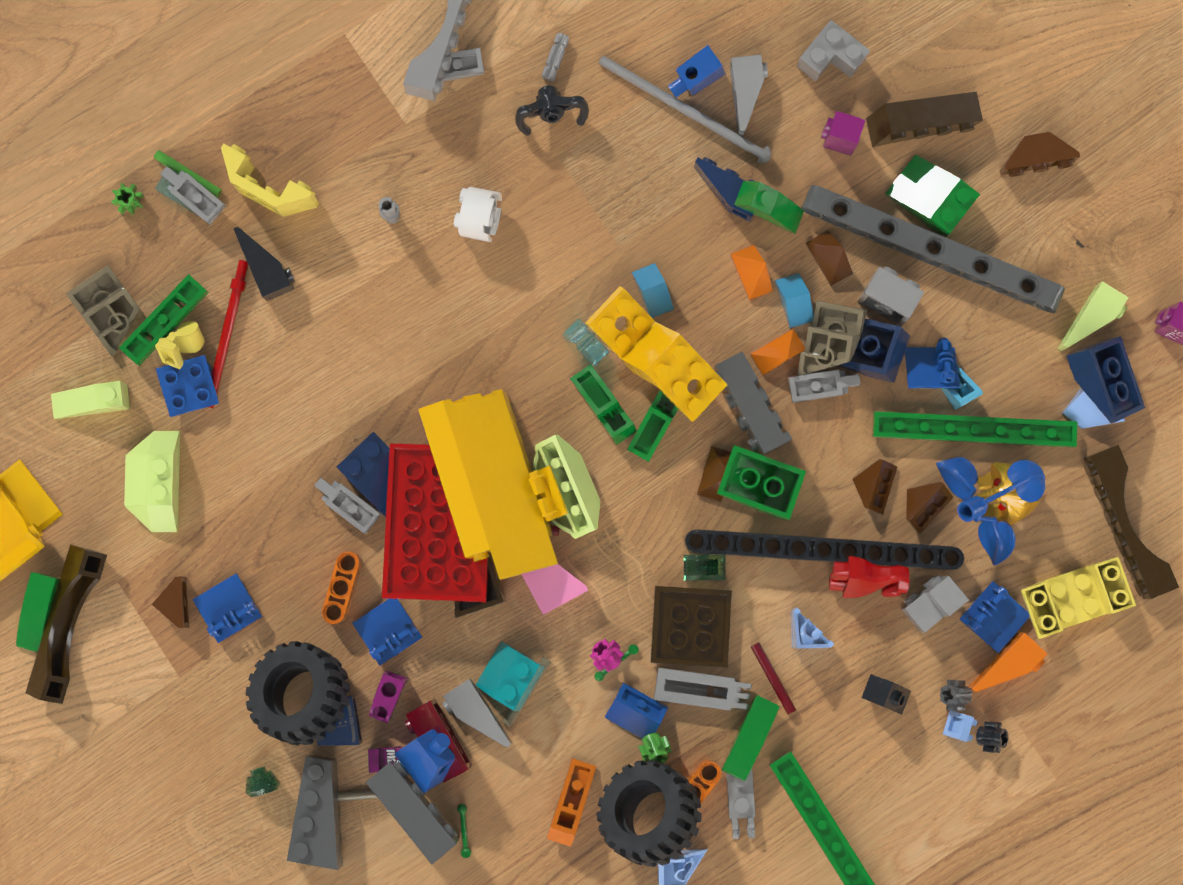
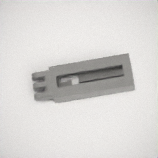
(691, 689)

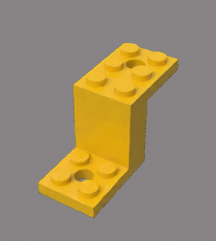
(656, 354)

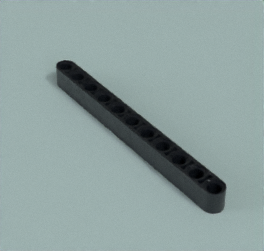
(835, 546)

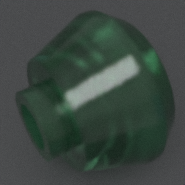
(261, 782)

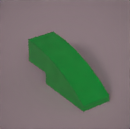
(603, 404)
(653, 427)
(35, 610)
(750, 738)

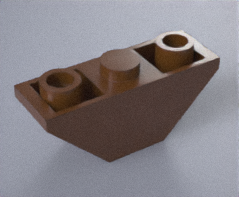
(1038, 153)

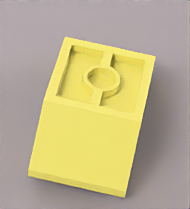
(293, 200)
(1077, 596)

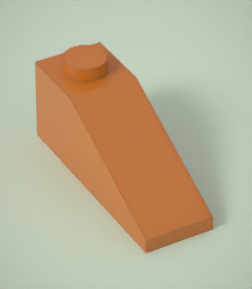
(1015, 660)
(571, 802)

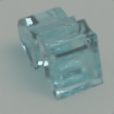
(585, 342)

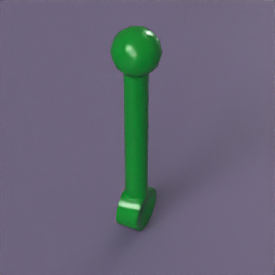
(632, 649)
(465, 852)

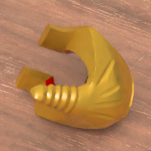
(1015, 508)

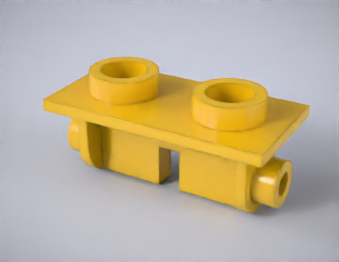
(550, 499)

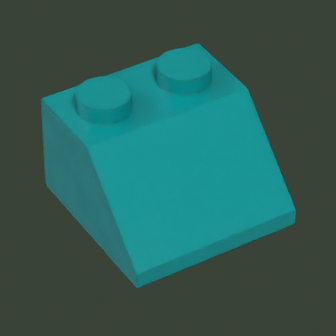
(509, 676)

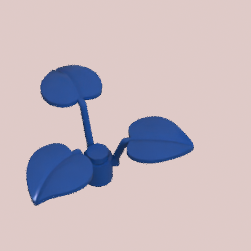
(995, 536)

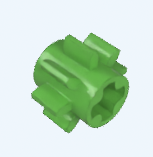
(134, 200)
(655, 748)

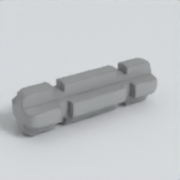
(555, 57)

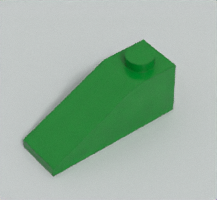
(769, 205)

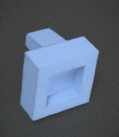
(959, 726)

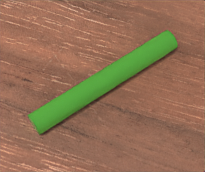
(178, 167)

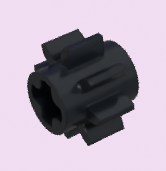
(992, 737)

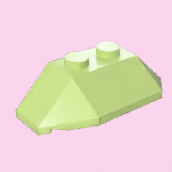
(154, 481)
(574, 485)

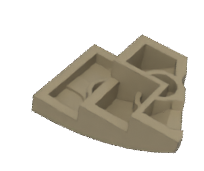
(105, 307)
(831, 337)

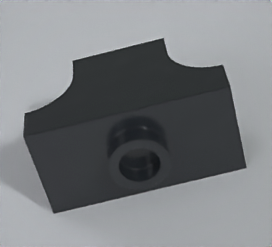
(886, 694)

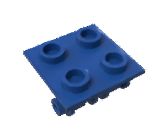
(932, 366)
(187, 387)
(227, 608)
(995, 616)
(387, 630)

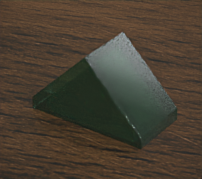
(705, 567)

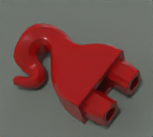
(861, 578)

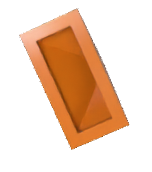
(752, 272)
(777, 352)

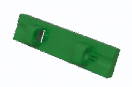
(163, 319)

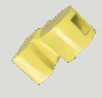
(185, 340)

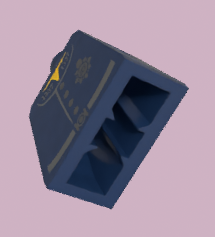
(347, 730)

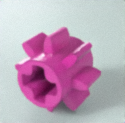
(606, 655)

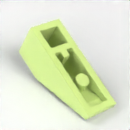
(1099, 309)
(91, 400)

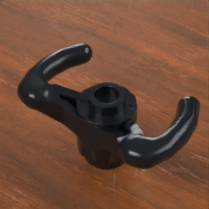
(550, 108)

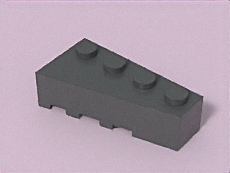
(751, 405)
(413, 811)
(316, 821)

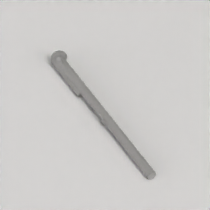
(763, 154)

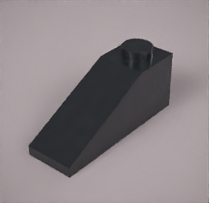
(267, 271)

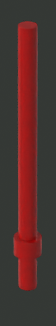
(238, 286)

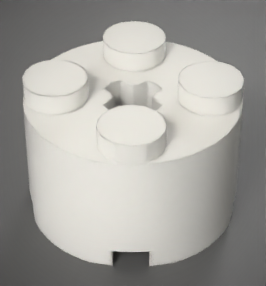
(478, 213)

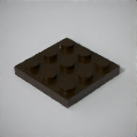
(691, 626)

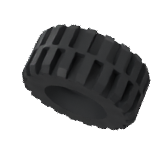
(271, 681)
(675, 827)

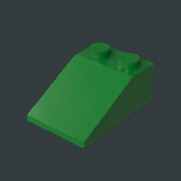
(932, 195)
(761, 483)

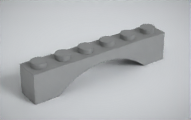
(426, 71)

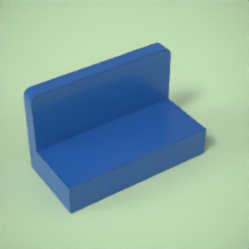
(636, 711)

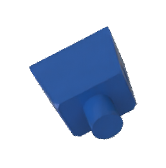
(703, 64)
(427, 759)

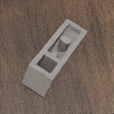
(747, 80)
(472, 709)

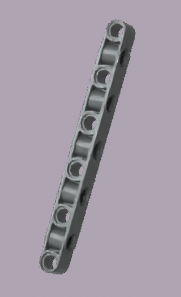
(951, 255)

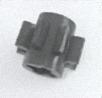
(956, 695)

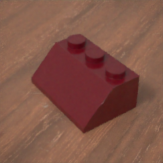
(430, 717)

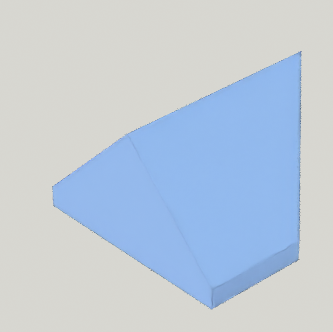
(1085, 412)
(805, 633)
(681, 869)

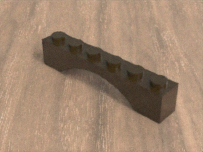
(1109, 474)
(51, 667)

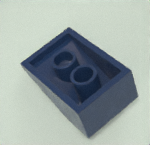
(879, 351)
(1107, 378)
(368, 470)

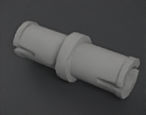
(389, 210)

